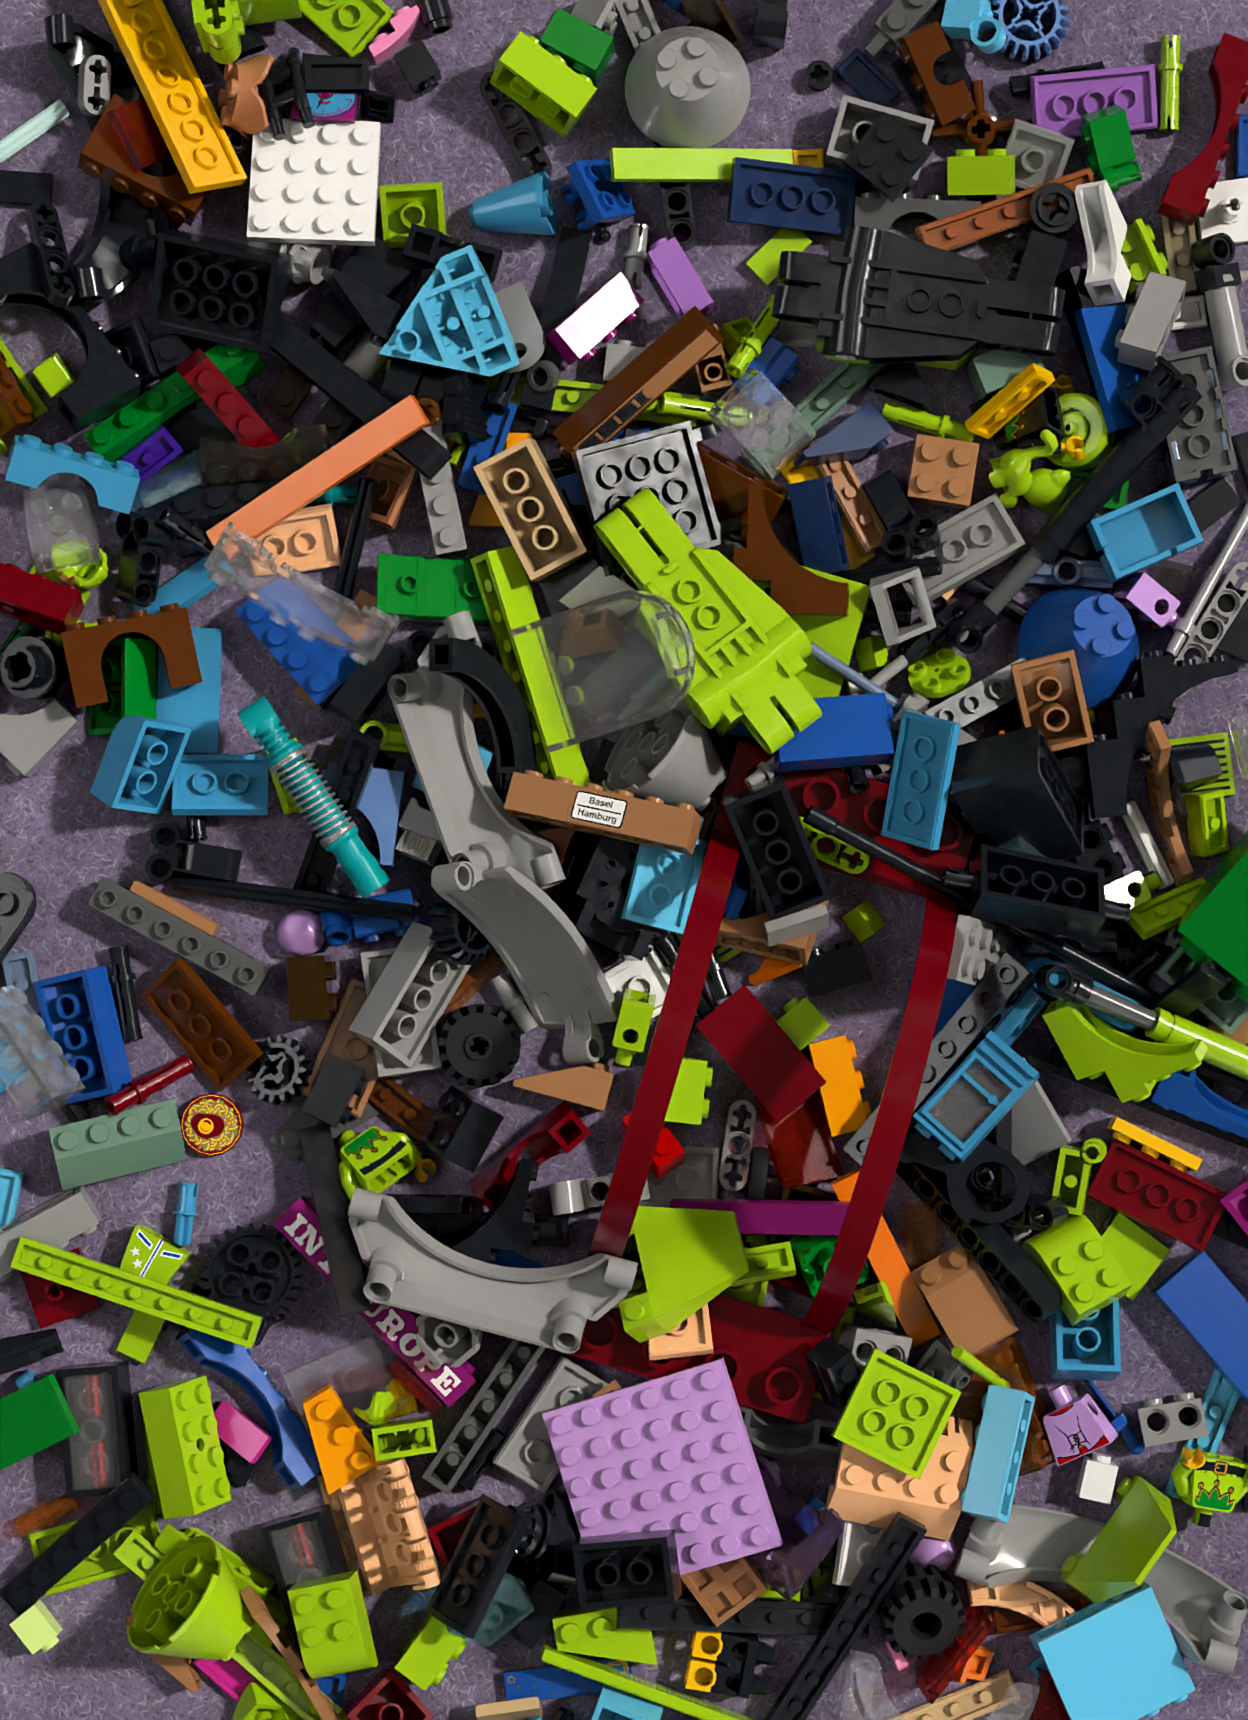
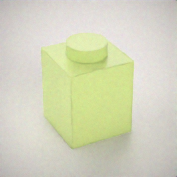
(37, 1628)

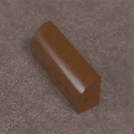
(728, 481)

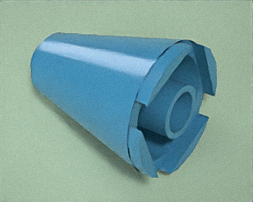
(518, 208)

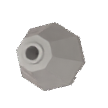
(446, 1341)

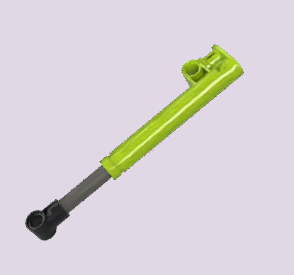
(1158, 1024)

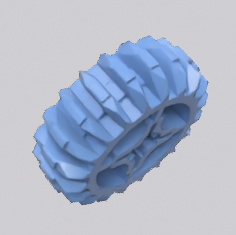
(1033, 29)

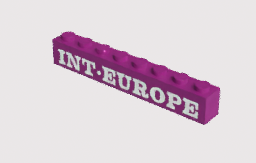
(393, 1324)

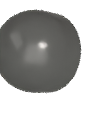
(552, 373)

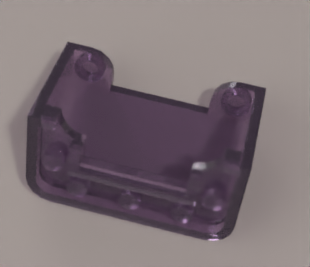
(804, 1533)

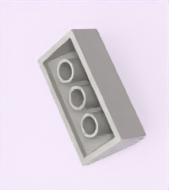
(408, 997)

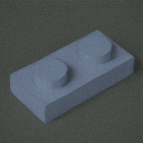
(23, 971)

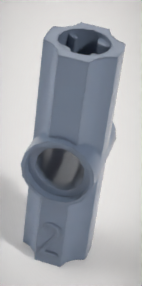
(1085, 574)

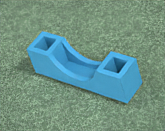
(35, 461)

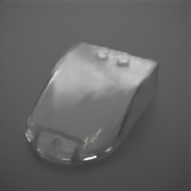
(615, 662)

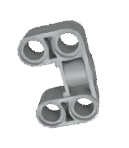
(581, 1194)

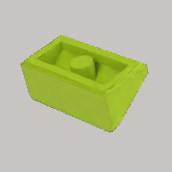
(1207, 823)

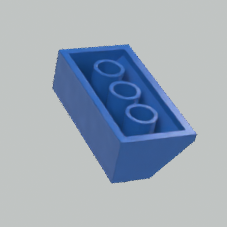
(313, 665)
(85, 1023)

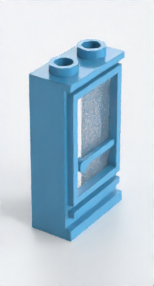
(975, 1097)

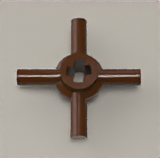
(965, 128)

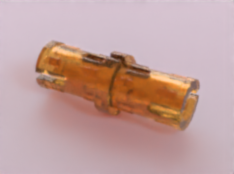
(46, 1514)

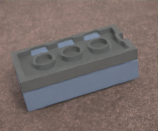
(1203, 436)

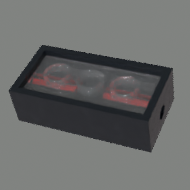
(102, 1407)
(303, 1549)

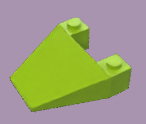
(684, 1263)
(1126, 1544)

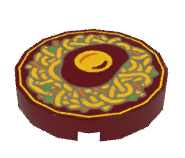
(212, 1124)

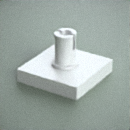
(1226, 211)

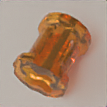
(425, 401)

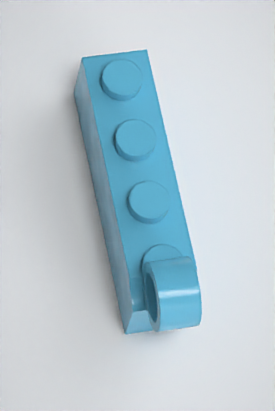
(969, 20)

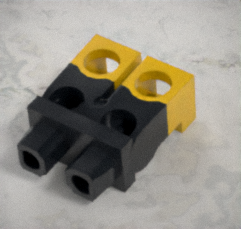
(727, 1663)

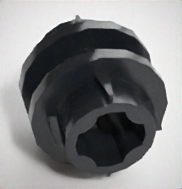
(34, 668)

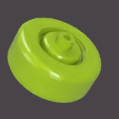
(1084, 419)

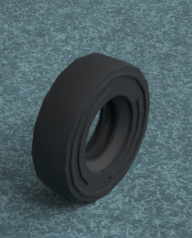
(757, 1174)

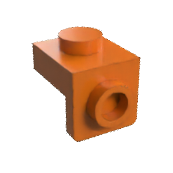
(976, 1666)

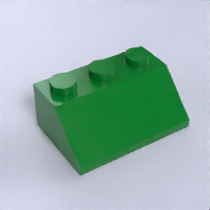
(129, 682)

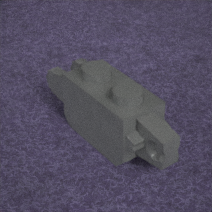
(896, 21)

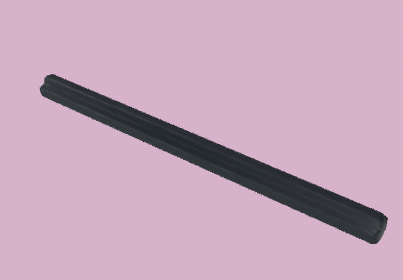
(294, 898)

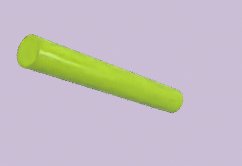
(978, 1367)

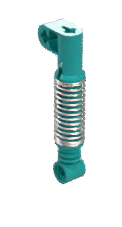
(314, 798)

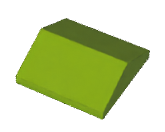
(410, 204)

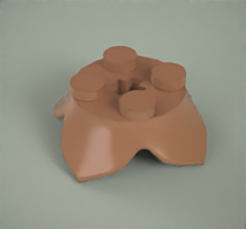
(240, 99)

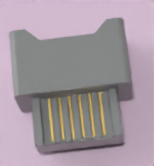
(420, 834)

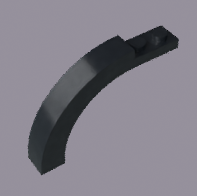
(498, 700)

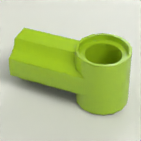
(393, 736)

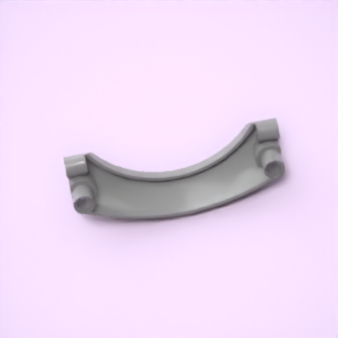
(1037, 1541)

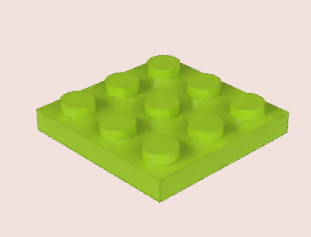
(896, 1413)

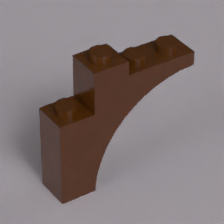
(767, 561)

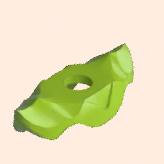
(387, 1405)

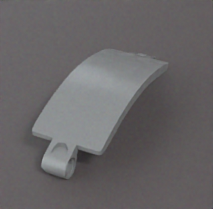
(538, 949)

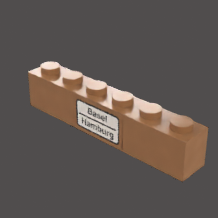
(603, 812)

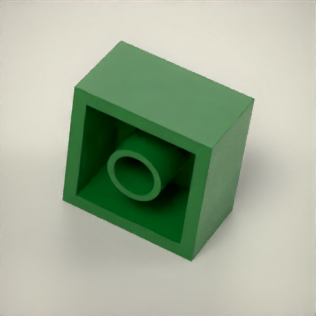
(579, 44)

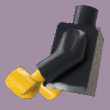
(1041, 414)

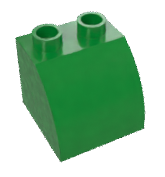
(1218, 919)

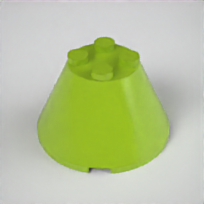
(190, 1606)

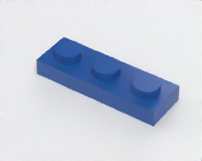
(477, 453)

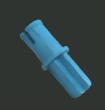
(185, 1213)

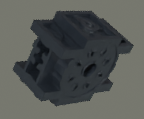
(599, 901)

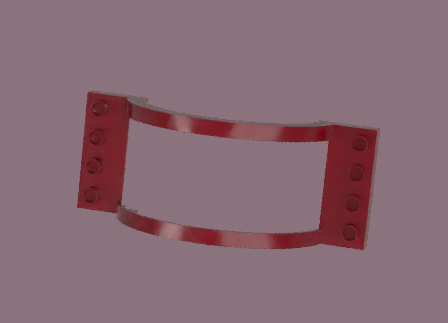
(760, 1345)

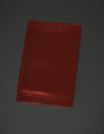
(800, 1144)
(938, 1672)

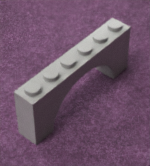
(35, 736)

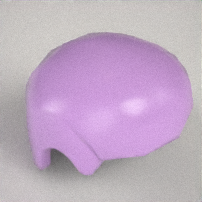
(300, 933)
(935, 1552)

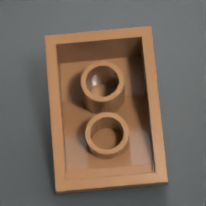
(1053, 698)
(964, 1301)

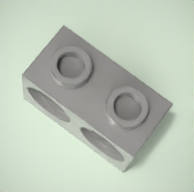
(882, 1340)
(1174, 1429)

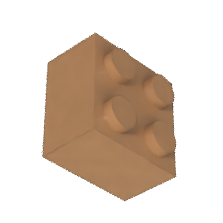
(942, 472)

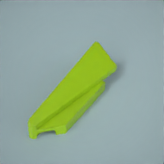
(876, 1303)
(243, 1572)

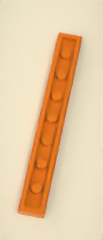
(326, 470)

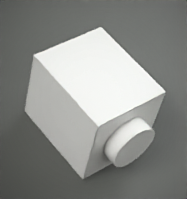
(1097, 1478)

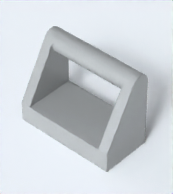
(885, 613)

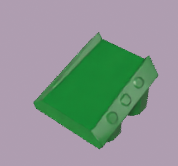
(813, 1256)

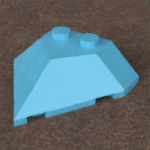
(456, 321)

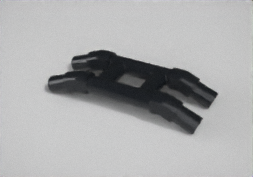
(297, 95)

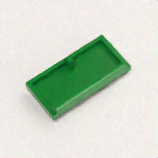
(427, 588)

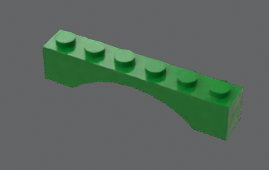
(156, 406)

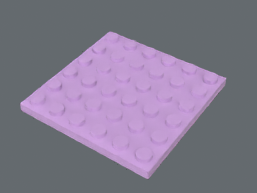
(664, 1461)

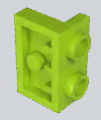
(1141, 254)

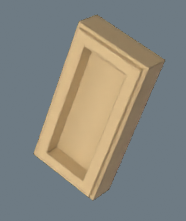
(510, 1710)

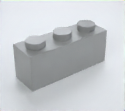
(1150, 320)

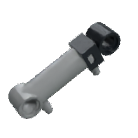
(1219, 285)

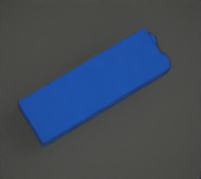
(1211, 1316)

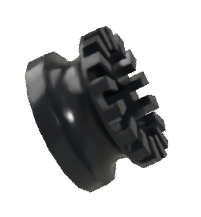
(812, 82)

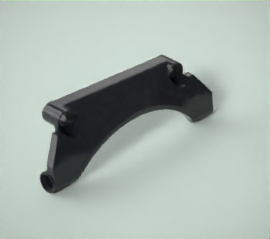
(124, 228)

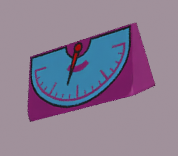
(330, 107)

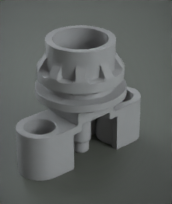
(306, 259)

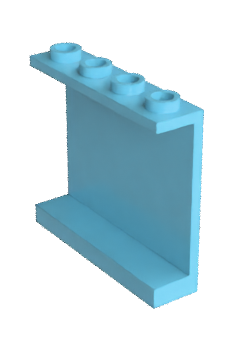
(1115, 1659)

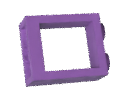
(678, 278)

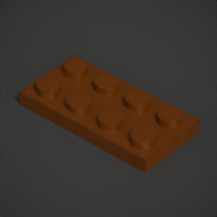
(201, 1024)

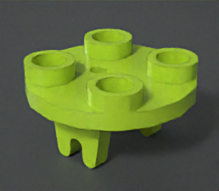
(939, 675)

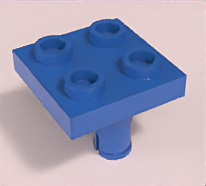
(602, 198)

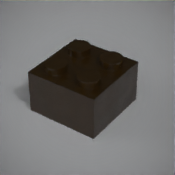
(311, 988)

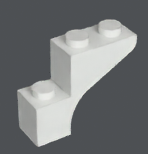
(1104, 236)

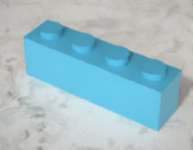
(997, 1453)

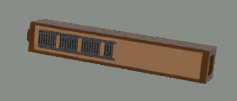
(639, 383)

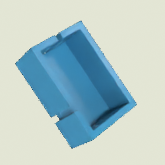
(1144, 533)

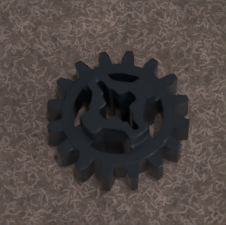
(281, 1069)

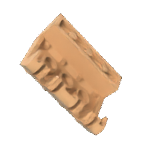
(874, 1492)
(383, 1529)

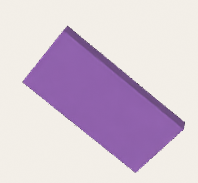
(1064, 97)

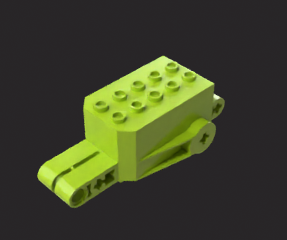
(741, 637)

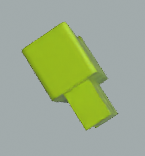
(54, 375)

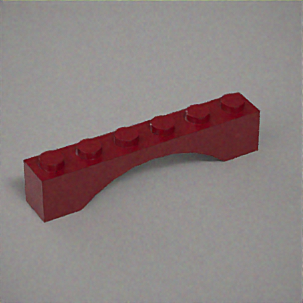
(1187, 188)

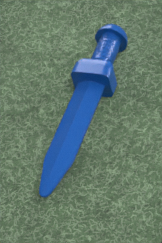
(1119, 1422)

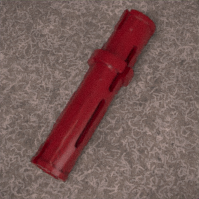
(139, 1090)

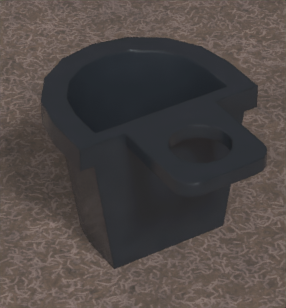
(1189, 770)

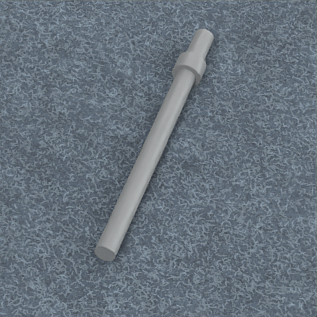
(1185, 626)

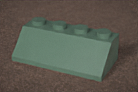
(117, 1144)

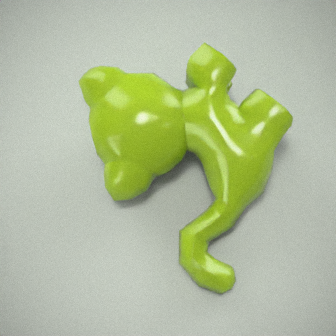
(1040, 487)

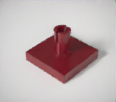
(55, 1301)

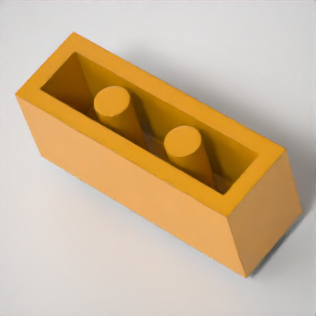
(843, 1084)

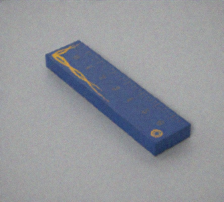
(554, 1682)

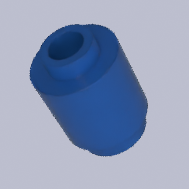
(336, 927)

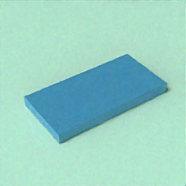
(196, 703)
(920, 779)

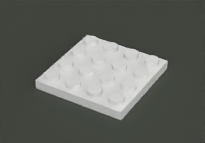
(315, 184)

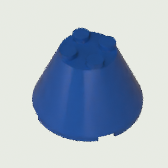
(1096, 630)

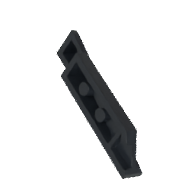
(28, 1349)

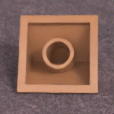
(393, 490)

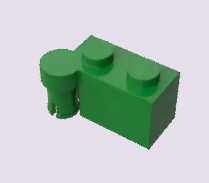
(1110, 146)

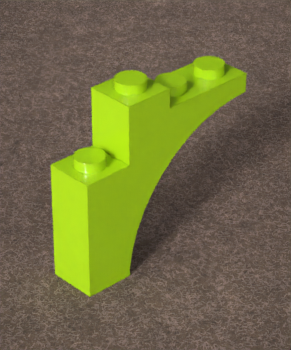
(1129, 1062)

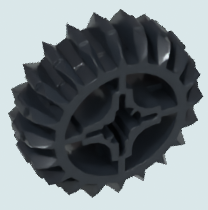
(456, 935)

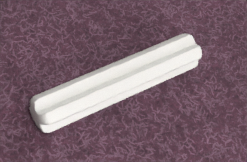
(1146, 844)

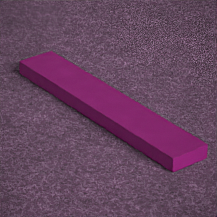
(777, 1215)

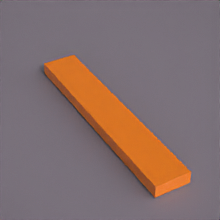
(892, 1268)

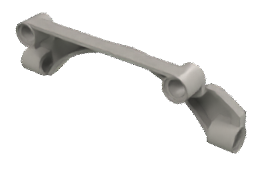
(445, 752)
(518, 1303)

